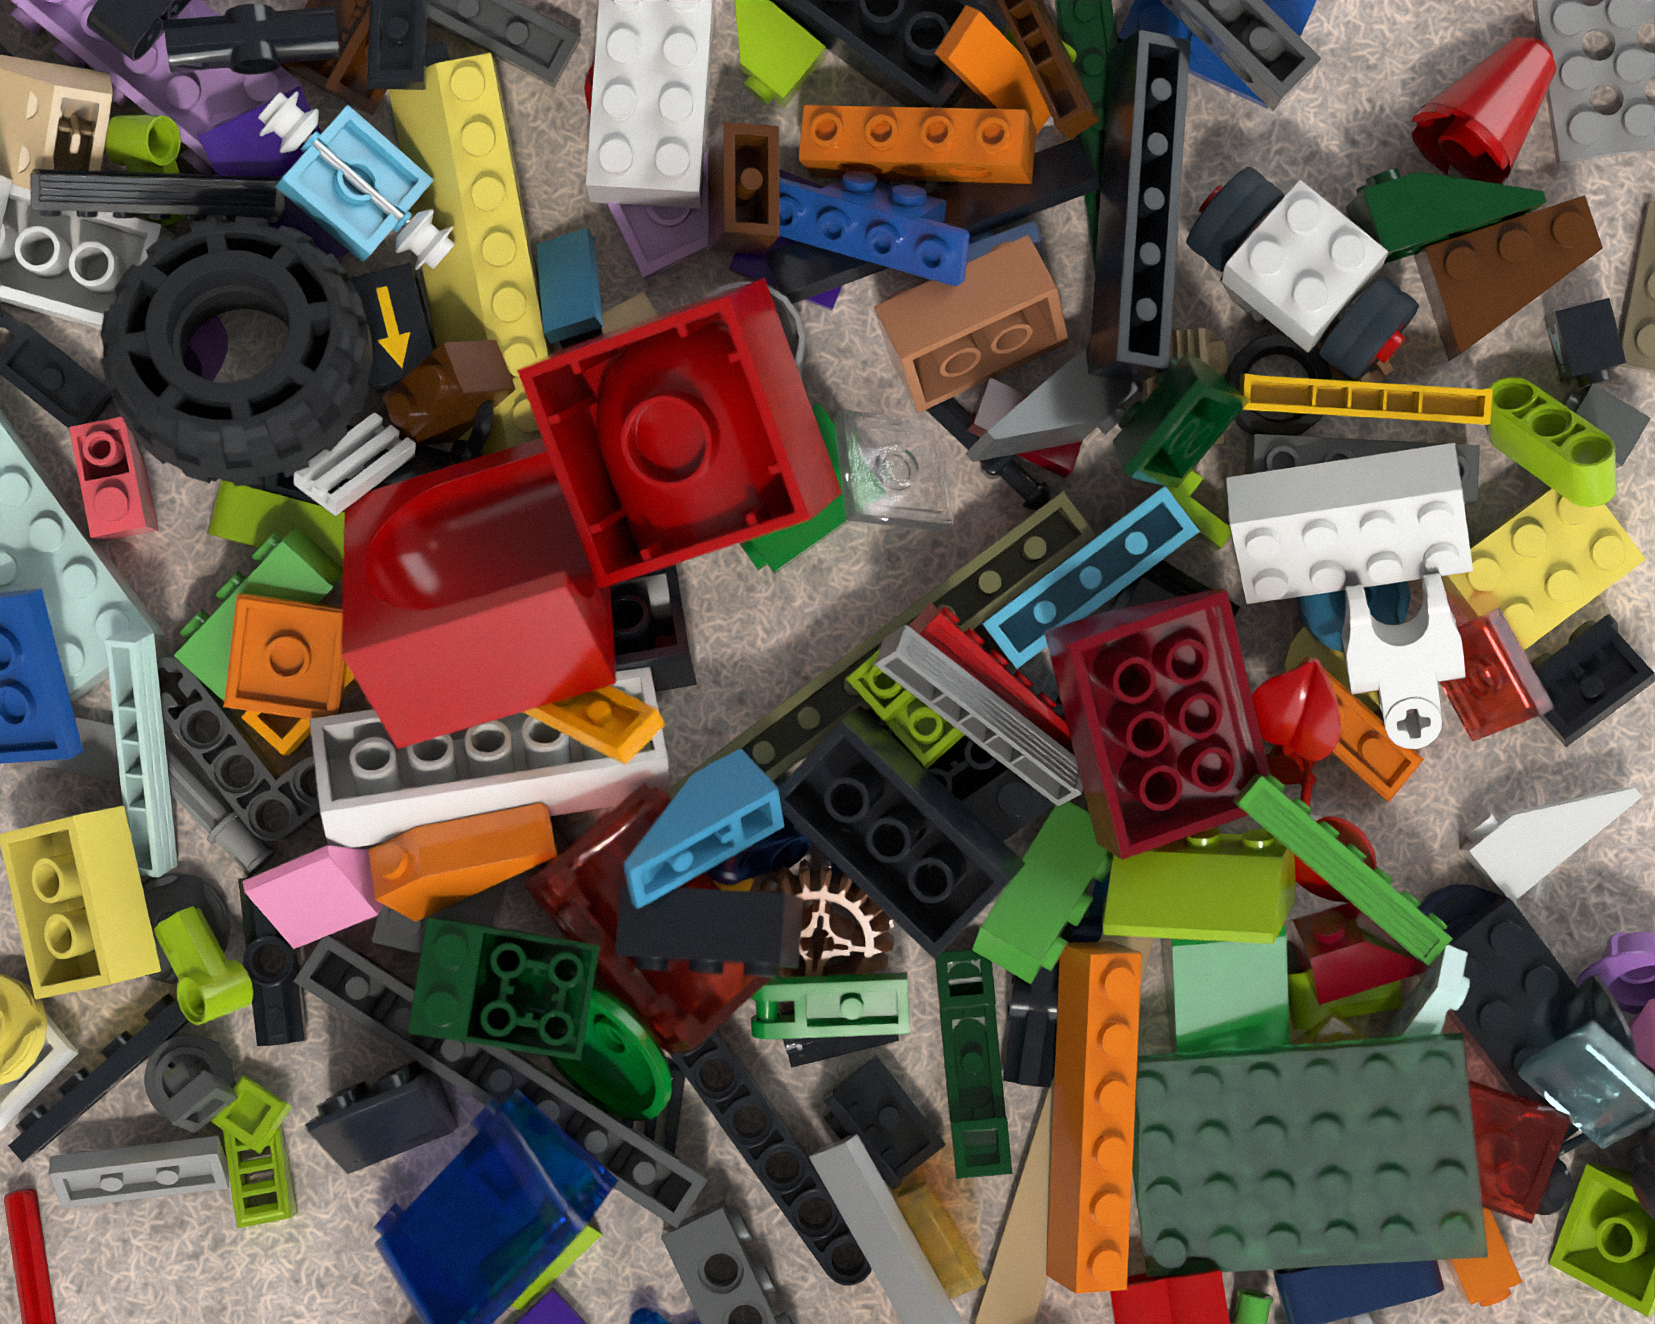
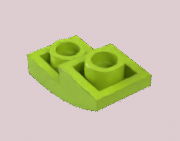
(910, 719)

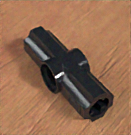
(251, 39)
(276, 998)
(1034, 1026)

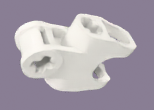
(1404, 661)

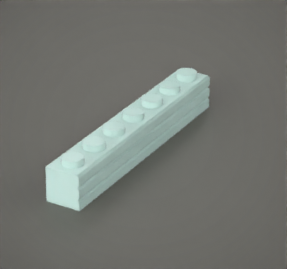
(141, 749)

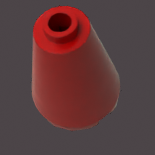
(1487, 112)

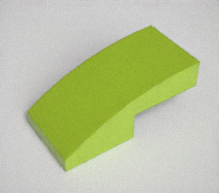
(1211, 528)

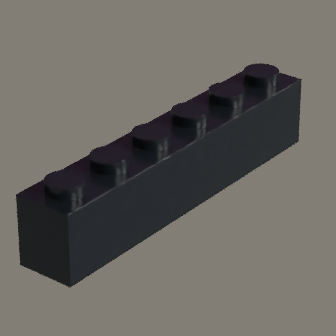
(1139, 207)

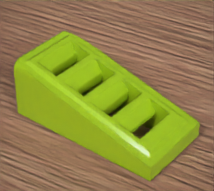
(241, 1191)

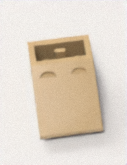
(51, 117)

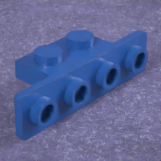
(876, 224)

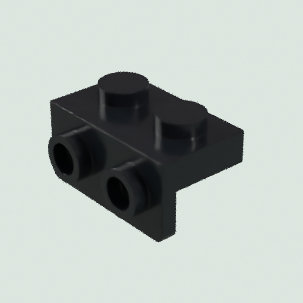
(1590, 678)
(884, 1119)

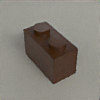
(743, 188)
(446, 391)

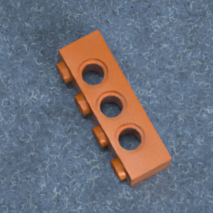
(919, 143)

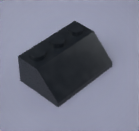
(653, 628)

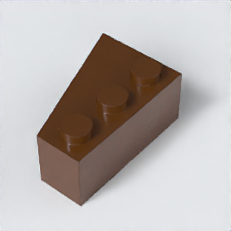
(1500, 269)

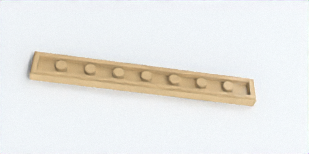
(1020, 1261)

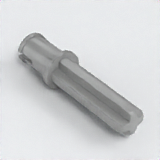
(215, 815)

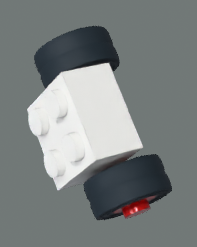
(1304, 269)

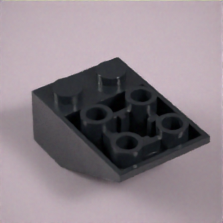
(986, 787)
(391, 1118)

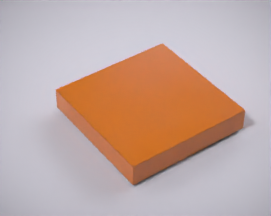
(286, 658)

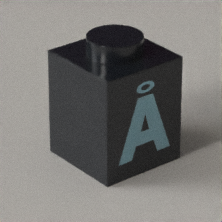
(1585, 342)

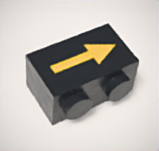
(396, 323)

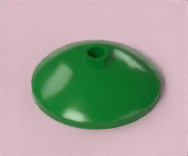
(619, 1062)

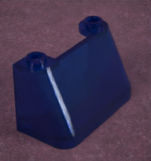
(492, 1216)

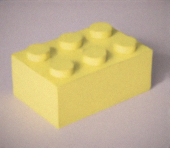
(1543, 564)
(79, 902)

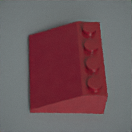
(1158, 718)

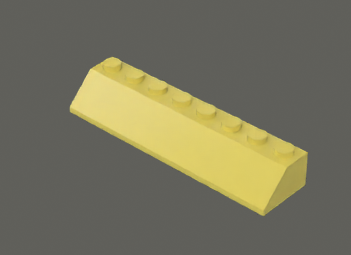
(489, 276)

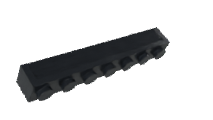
(156, 194)

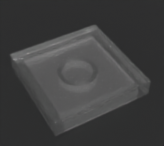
(893, 471)

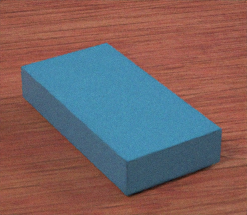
(569, 285)

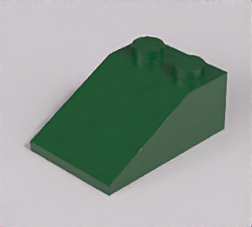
(1432, 208)
(1177, 422)

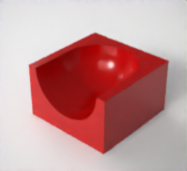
(681, 434)
(471, 597)

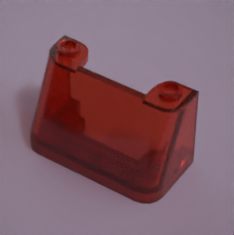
(582, 899)

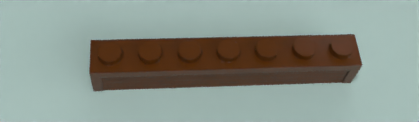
(1050, 65)

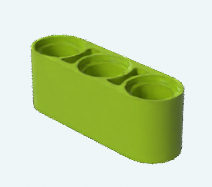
(1552, 442)
(255, 514)

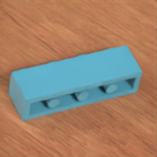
(1091, 575)

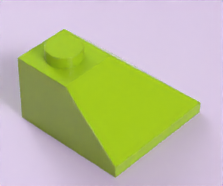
(1609, 1239)

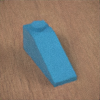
(707, 822)

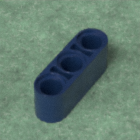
(1346, 1291)

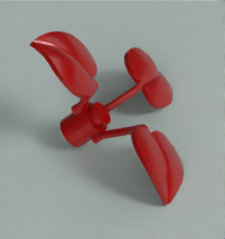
(1304, 723)

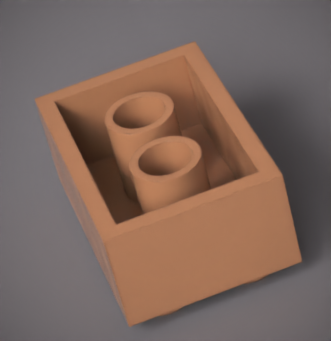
(963, 334)

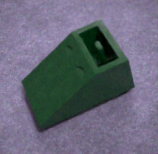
(503, 988)

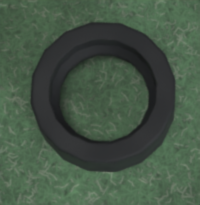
(1268, 345)

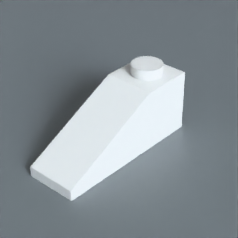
(1532, 842)

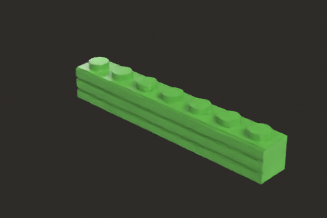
(1343, 868)

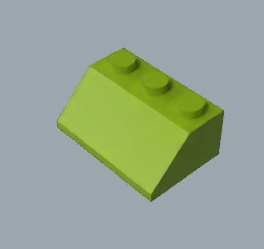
(1204, 889)

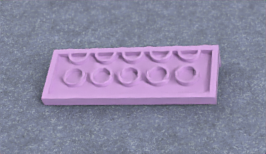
(189, 98)

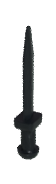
(956, 421)

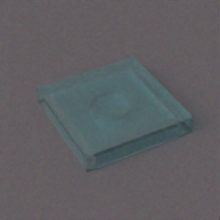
(1595, 1084)

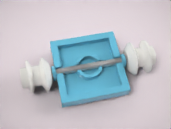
(354, 182)

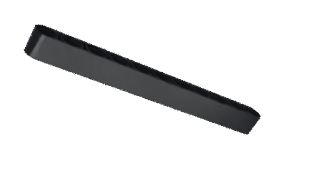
(759, 1146)

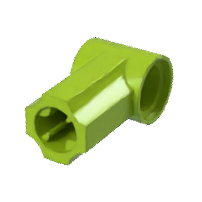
(145, 145)
(207, 981)
(1307, 1011)

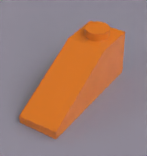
(458, 858)

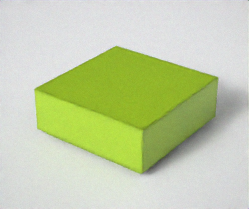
(253, 1114)

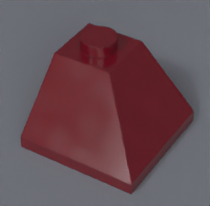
(1347, 953)

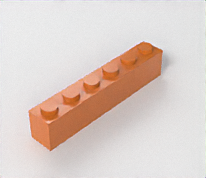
(1093, 1116)

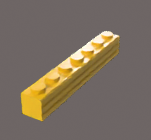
(1366, 399)

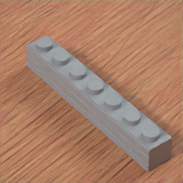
(980, 714)

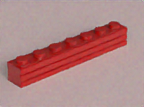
(990, 669)

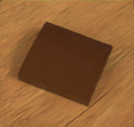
(348, 75)

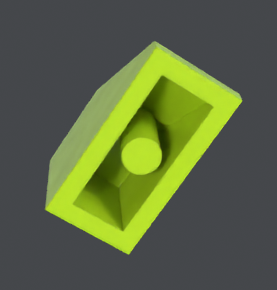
(774, 51)

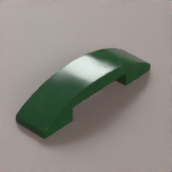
(972, 1065)

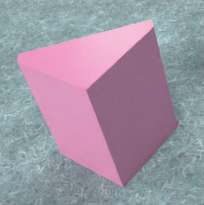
(316, 894)

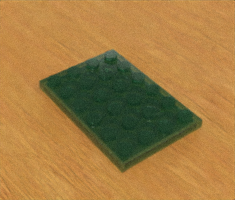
(1307, 1156)

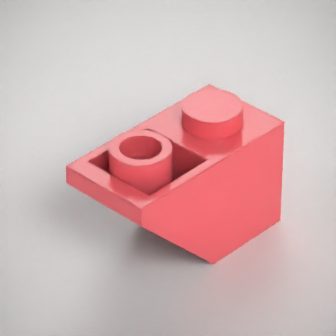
(112, 480)

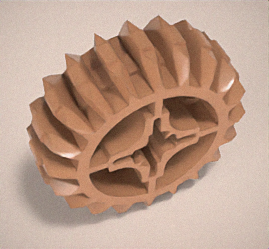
(840, 934)

